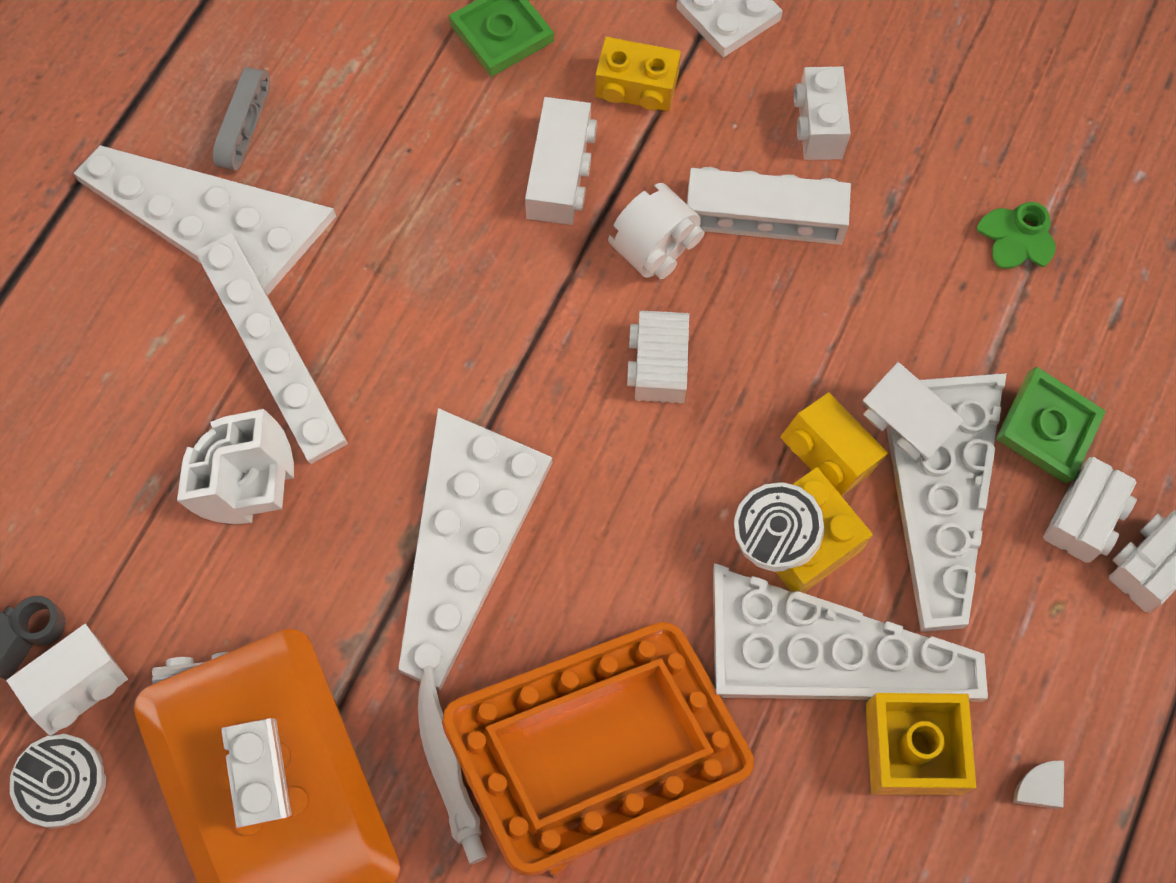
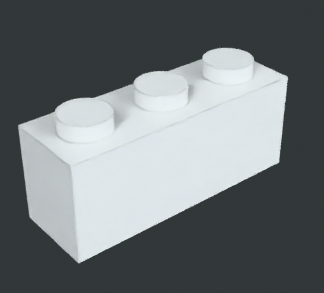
(560, 161)

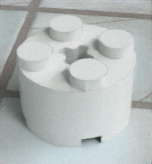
(656, 231)

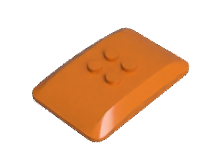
(595, 747)
(334, 817)

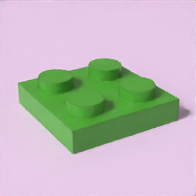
(501, 32)
(1051, 425)

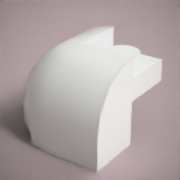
(237, 469)

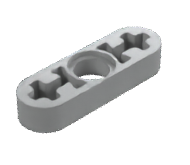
(241, 118)

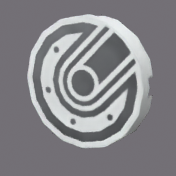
(779, 526)
(57, 781)

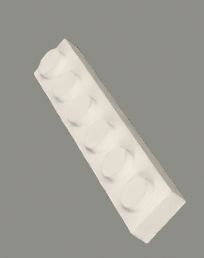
(271, 348)

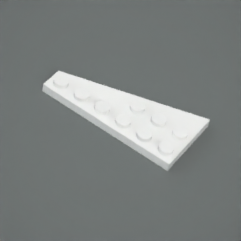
(200, 208)
(946, 501)
(469, 519)
(814, 649)

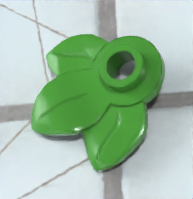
(1017, 240)

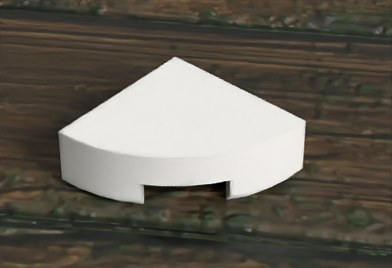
(1042, 786)

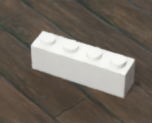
(770, 205)

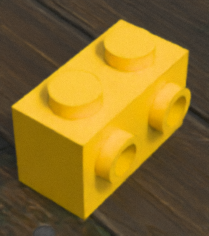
(637, 74)
(834, 442)

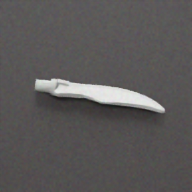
(447, 771)

